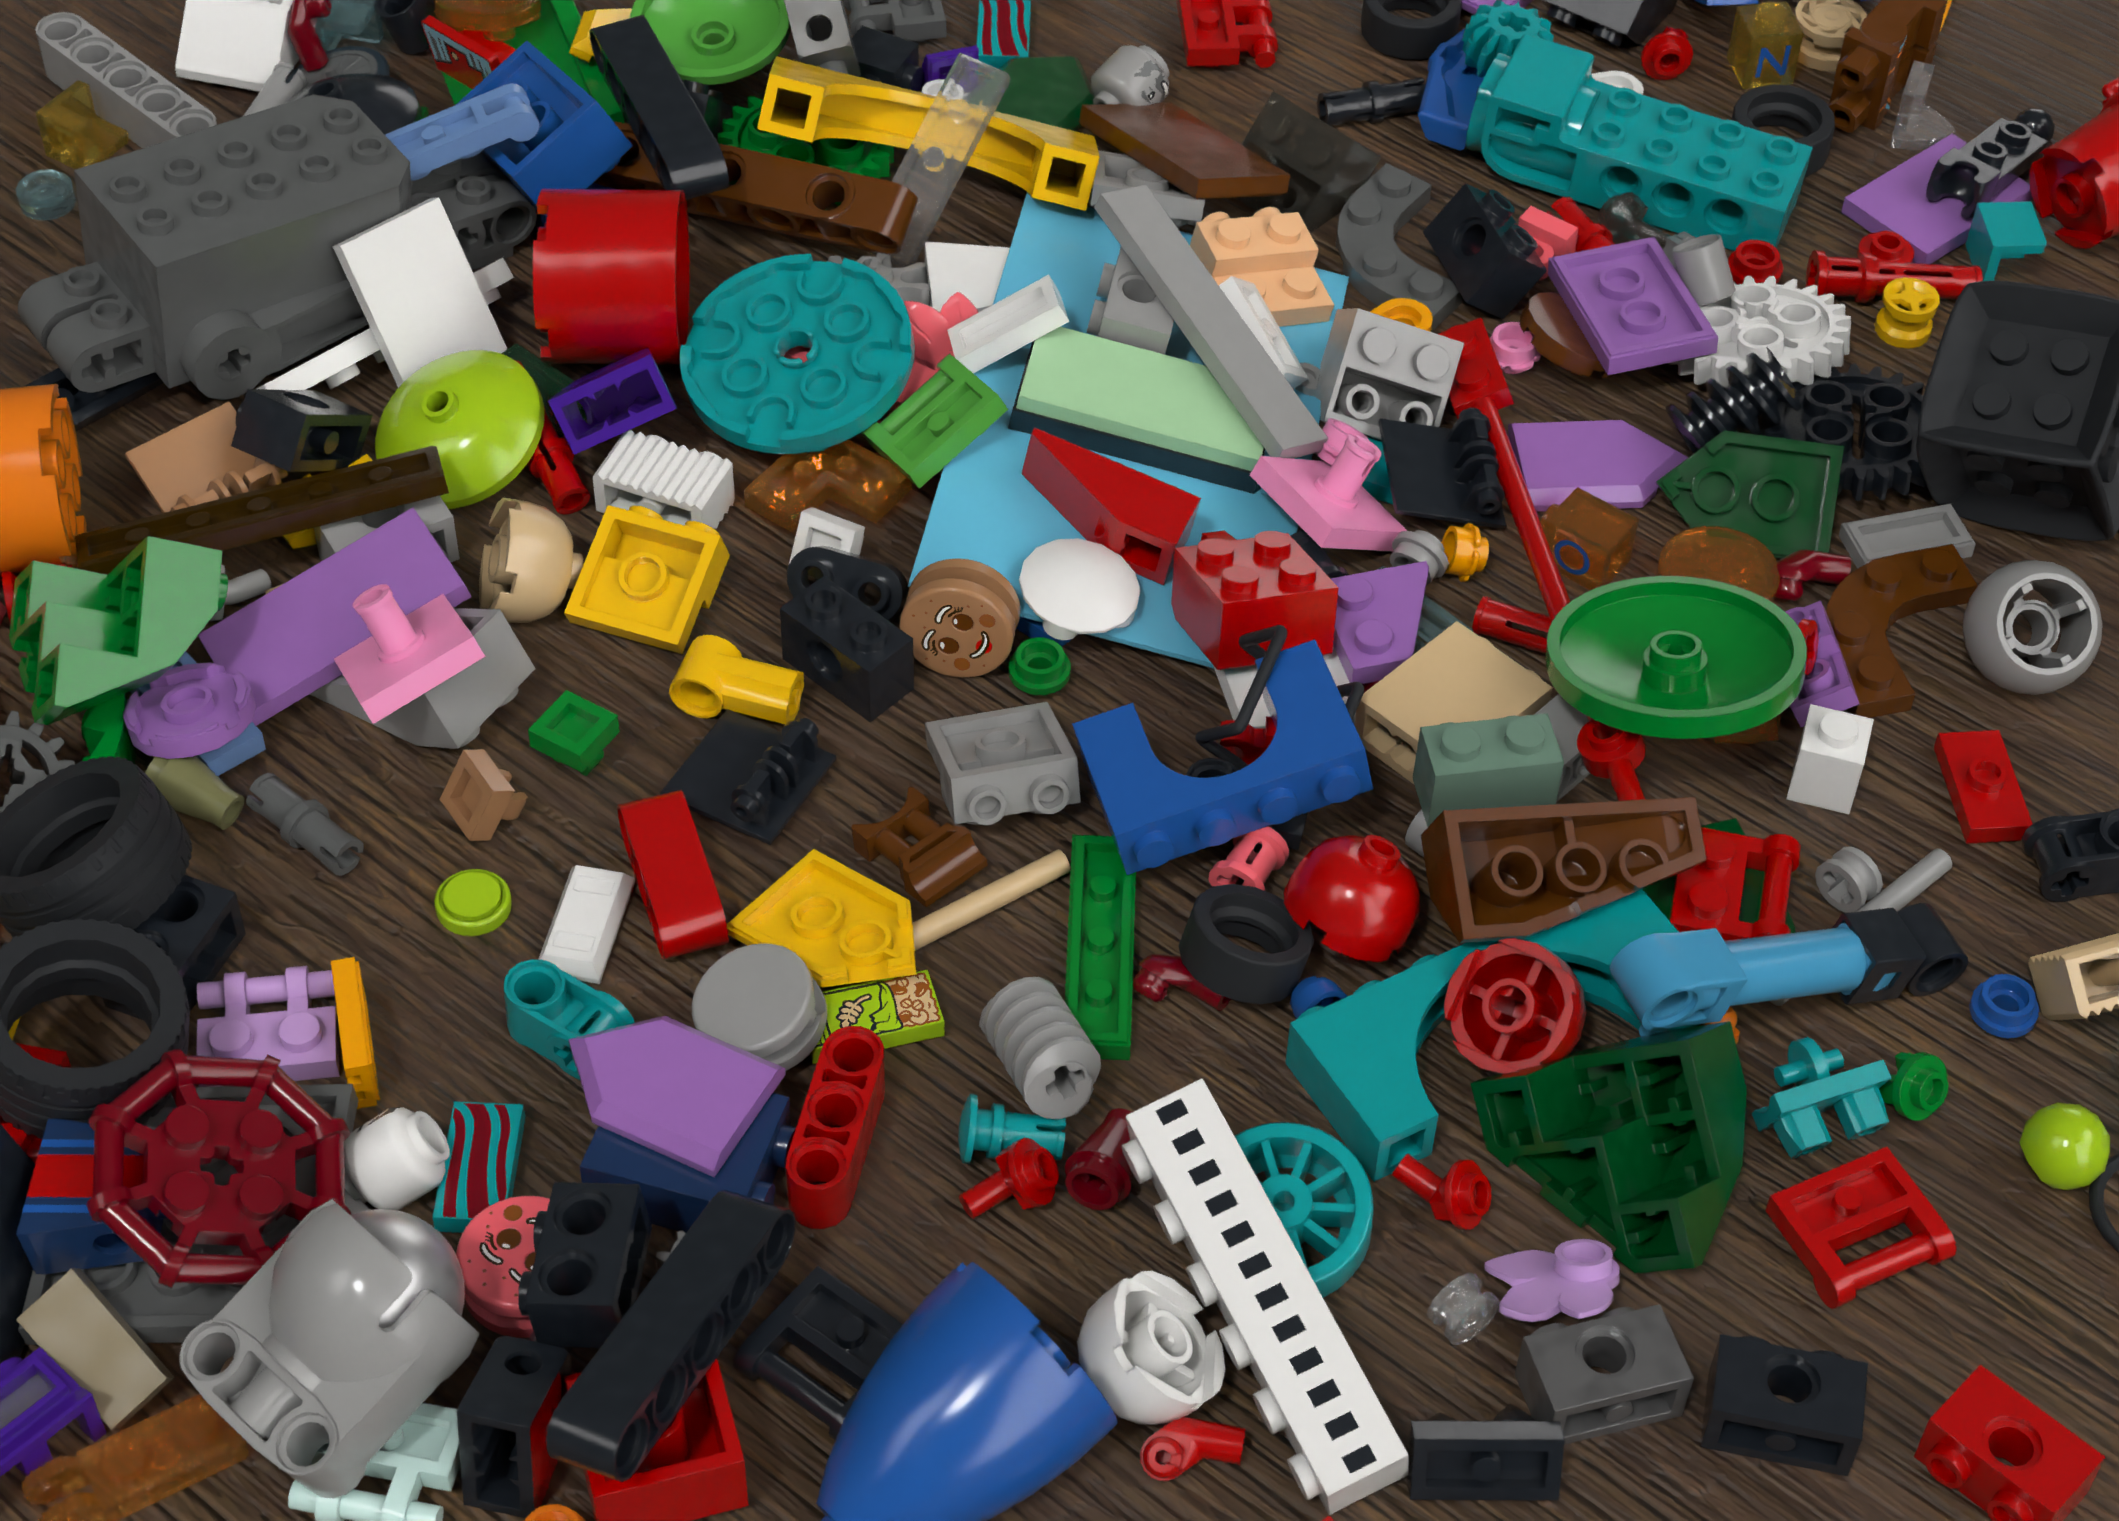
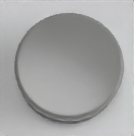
(762, 1003)

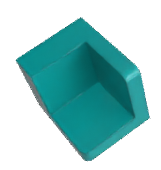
(2003, 232)

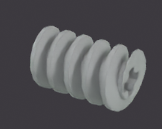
(1041, 1047)

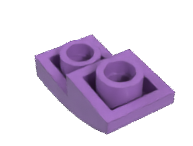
(1830, 681)

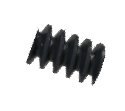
(1737, 404)

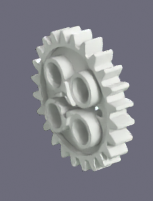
(1795, 324)

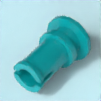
(998, 1129)

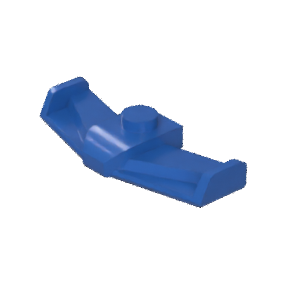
(1449, 95)

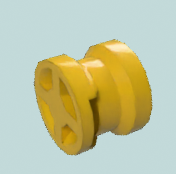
(1907, 312)

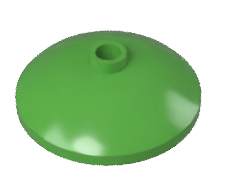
(717, 38)

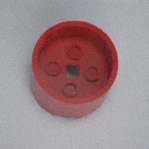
(612, 275)

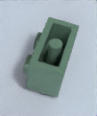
(1487, 764)

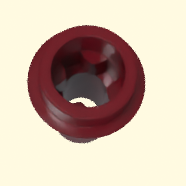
(1098, 1169)

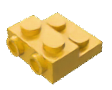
(647, 577)

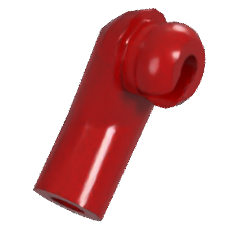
(1186, 1443)

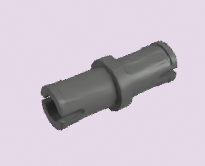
(304, 824)

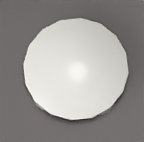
(1079, 588)

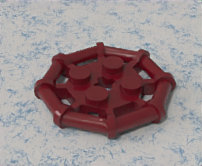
(192, 1137)

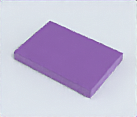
(1900, 205)
(1632, 306)

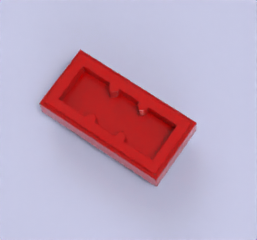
(1982, 786)

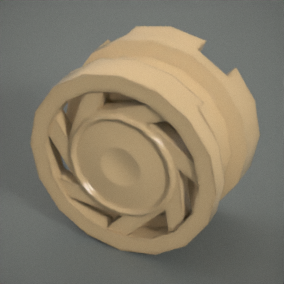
(1824, 30)

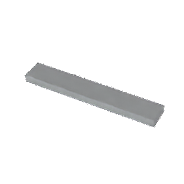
(1211, 323)

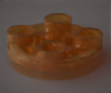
(493, 17)
(1721, 556)

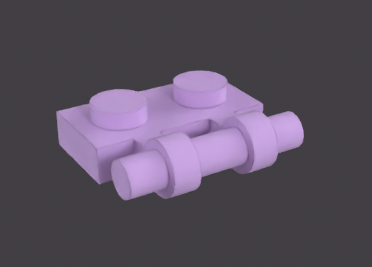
(300, 1037)

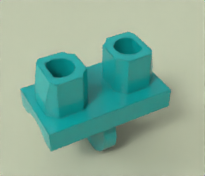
(1797, 1110)

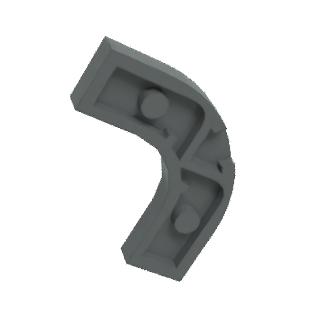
(1372, 256)

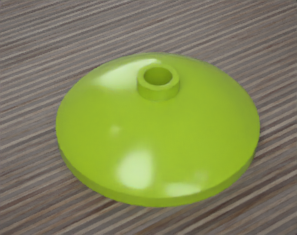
(478, 414)

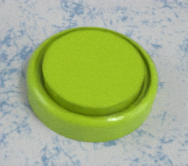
(473, 902)

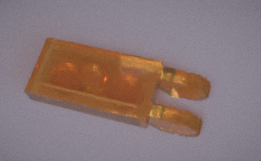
(138, 1465)

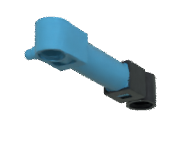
(1863, 958)

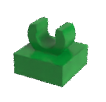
(574, 732)

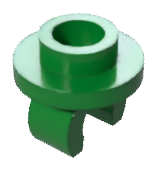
(1917, 1086)

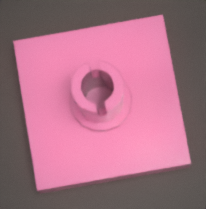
(1331, 498)
(405, 651)

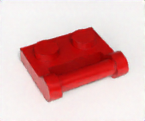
(1713, 890)
(1849, 1207)

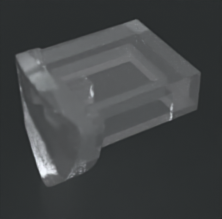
(1916, 123)

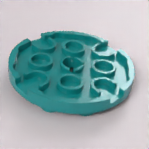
(786, 405)

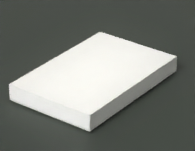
(418, 289)

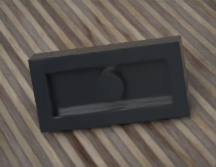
(1485, 1459)

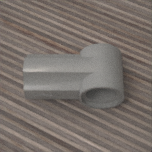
(1701, 266)

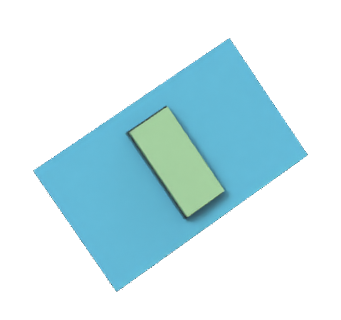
(1114, 400)

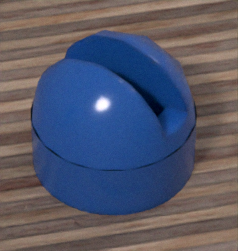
(1314, 992)

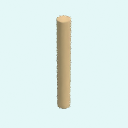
(989, 898)

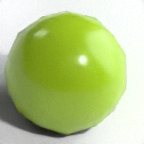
(2066, 1145)

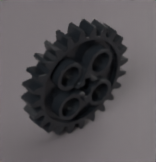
(1884, 434)

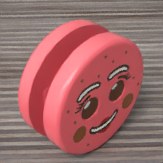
(493, 1257)

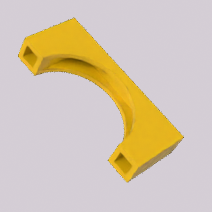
(825, 103)

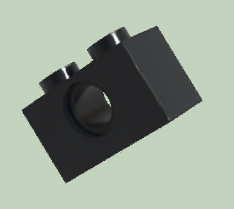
(1485, 250)
(300, 429)
(847, 648)
(1748, 1420)

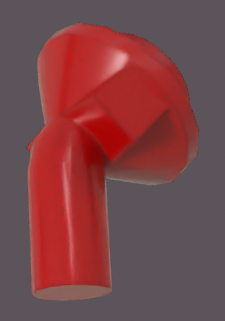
(1667, 54)
(1024, 1171)
(1458, 1197)

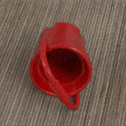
(2081, 178)

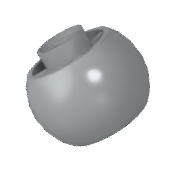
(1998, 602)

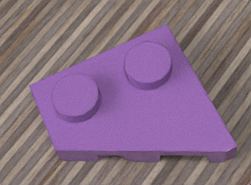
(1378, 619)

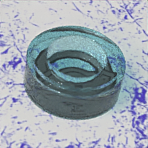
(45, 194)

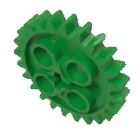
(844, 154)

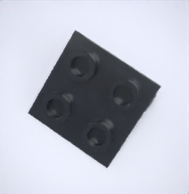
(1444, 470)
(752, 773)

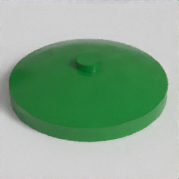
(1676, 657)

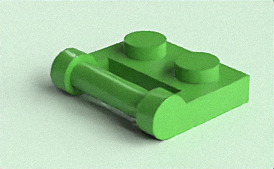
(936, 422)

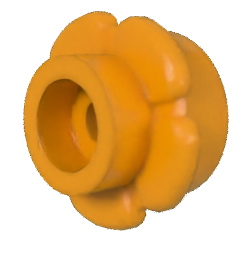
(1465, 550)

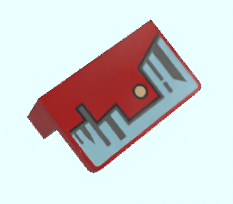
(464, 53)

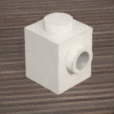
(1830, 759)

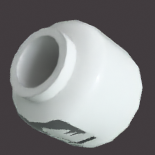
(395, 1158)

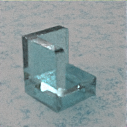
(351, 21)

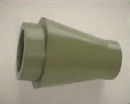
(196, 790)

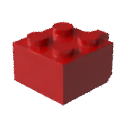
(1247, 586)
(688, 1472)

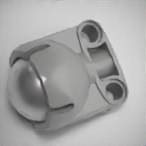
(335, 1342)

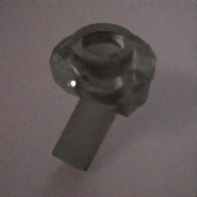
(1624, 219)

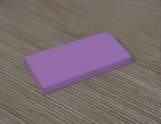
(298, 629)

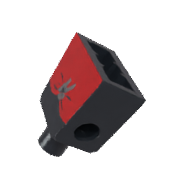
(515, 1393)

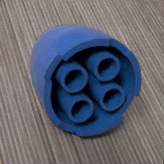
(961, 1413)

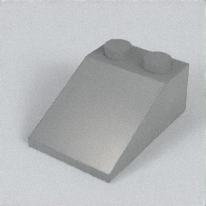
(457, 707)

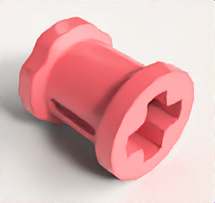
(1248, 864)

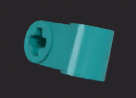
(564, 1012)

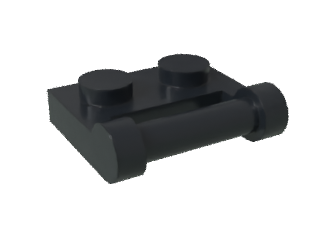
(829, 1326)

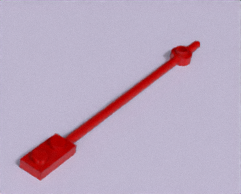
(1481, 385)

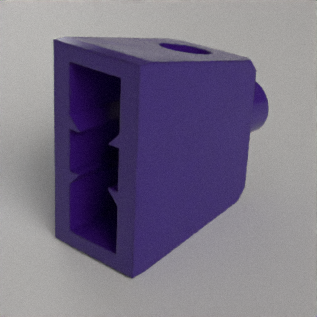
(613, 401)

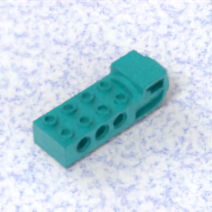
(1583, 139)

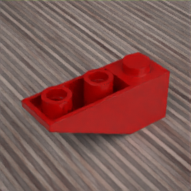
(1112, 503)

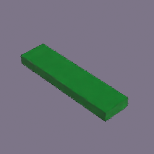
(1101, 945)

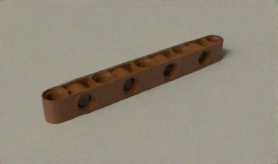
(789, 197)

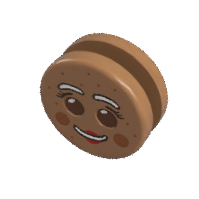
(961, 617)

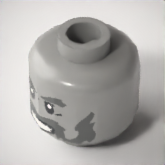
(1131, 77)

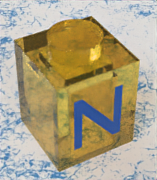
(1765, 44)

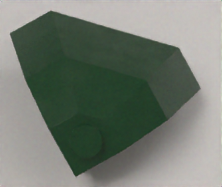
(1629, 1138)

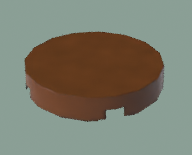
(1559, 335)

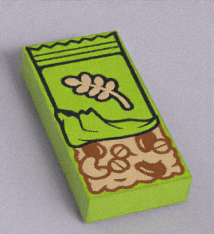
(893, 1008)

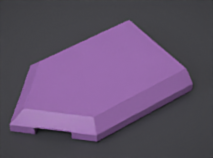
(1597, 456)
(673, 1088)

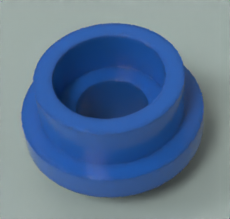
(2004, 1006)

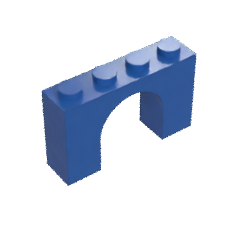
(1168, 815)

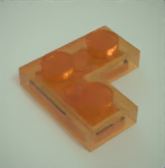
(841, 473)

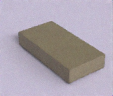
(95, 1347)

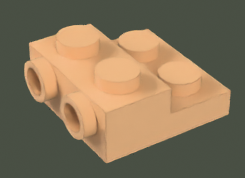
(1273, 254)

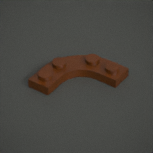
(1873, 601)

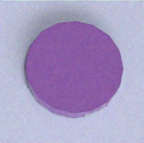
(190, 711)

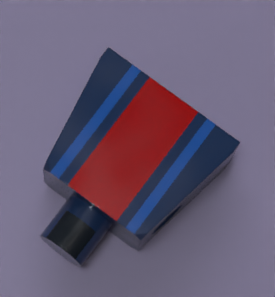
(55, 1218)

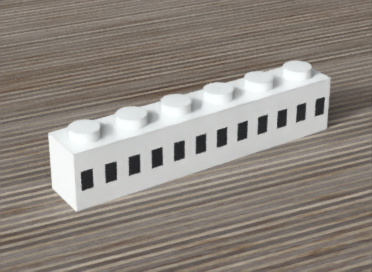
(1266, 1297)

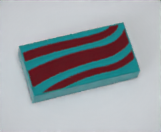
(1003, 30)
(481, 1161)

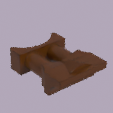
(931, 866)

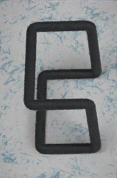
(1249, 643)

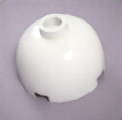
(1150, 1350)

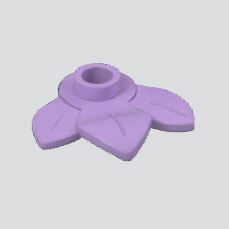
(1545, 1283)

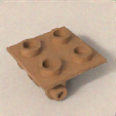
(199, 463)

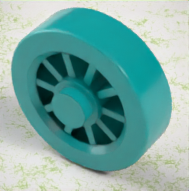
(1302, 1205)

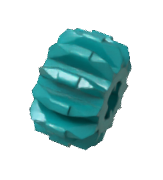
(1499, 30)

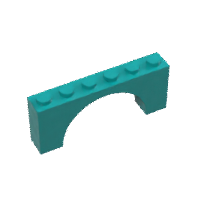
(1363, 1049)

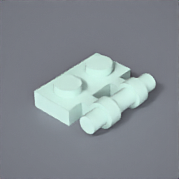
(415, 1456)

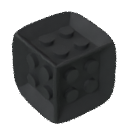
(2026, 411)

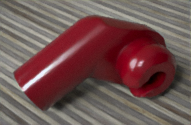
(303, 32)
(1810, 566)
(1163, 970)

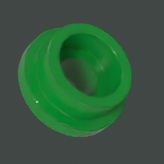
(1039, 667)

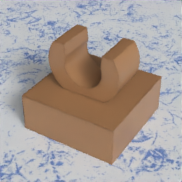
(480, 795)

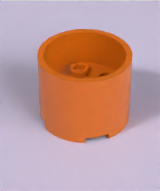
(38, 479)

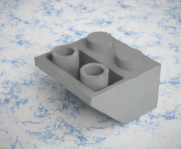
(1385, 372)

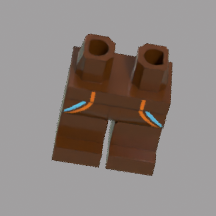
(1880, 58)

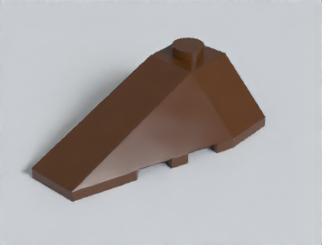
(1544, 864)

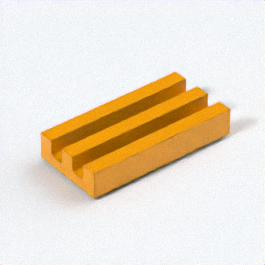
(355, 1030)

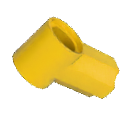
(719, 678)

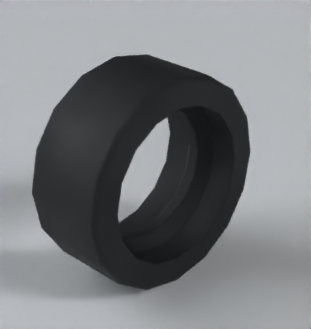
(1409, 37)
(1792, 109)
(1237, 970)

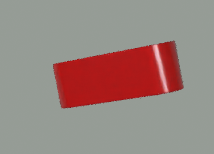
(672, 874)
(835, 1153)

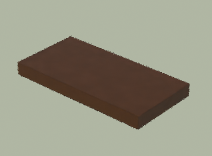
(1184, 150)

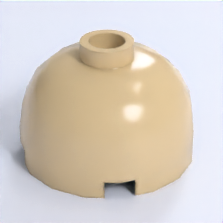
(528, 562)

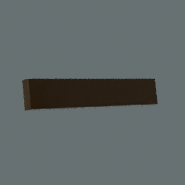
(275, 509)

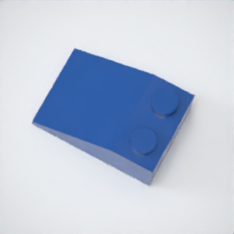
(574, 132)

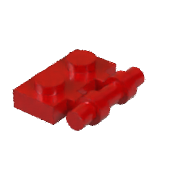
(1216, 40)

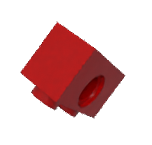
(1993, 1420)

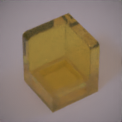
(73, 130)

